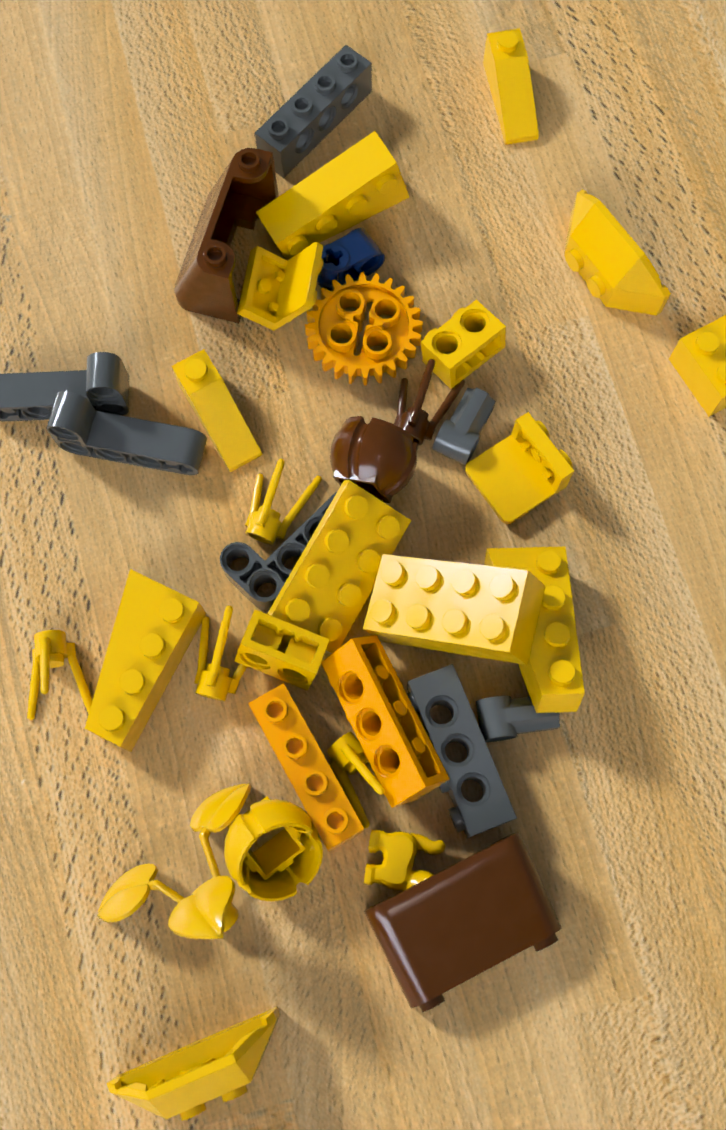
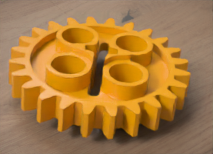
(396, 334)

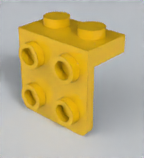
(278, 288)
(520, 470)

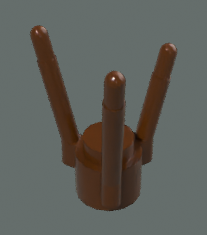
(416, 420)

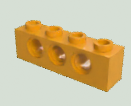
(384, 720)
(306, 767)

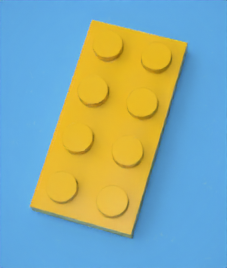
(340, 564)

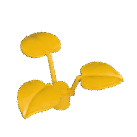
(210, 907)

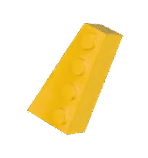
(335, 197)

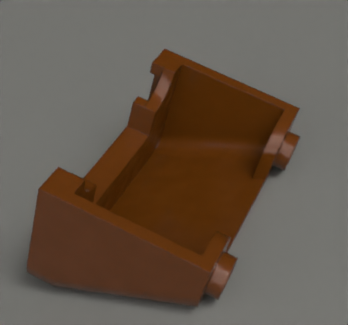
(207, 270)
(464, 921)

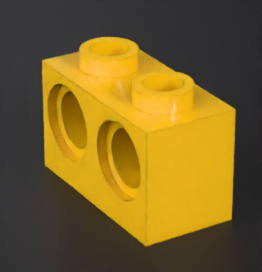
(467, 347)
(281, 650)

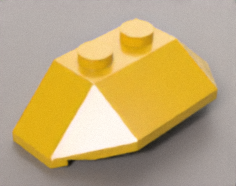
(611, 260)
(200, 1070)

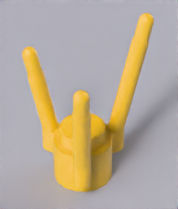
(263, 521)
(50, 652)
(214, 679)
(349, 756)

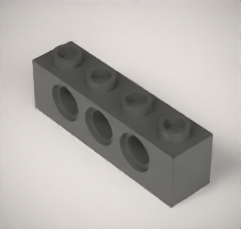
(315, 109)
(494, 807)

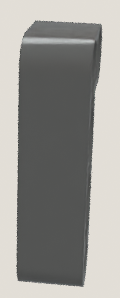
(33, 393)
(123, 439)
(272, 569)

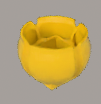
(281, 862)

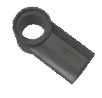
(461, 433)
(504, 718)

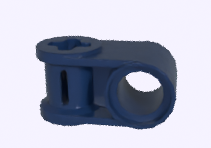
(349, 256)

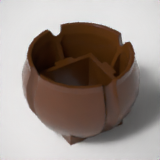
(374, 456)

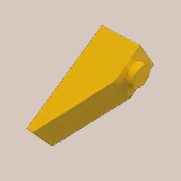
(511, 85)
(216, 410)

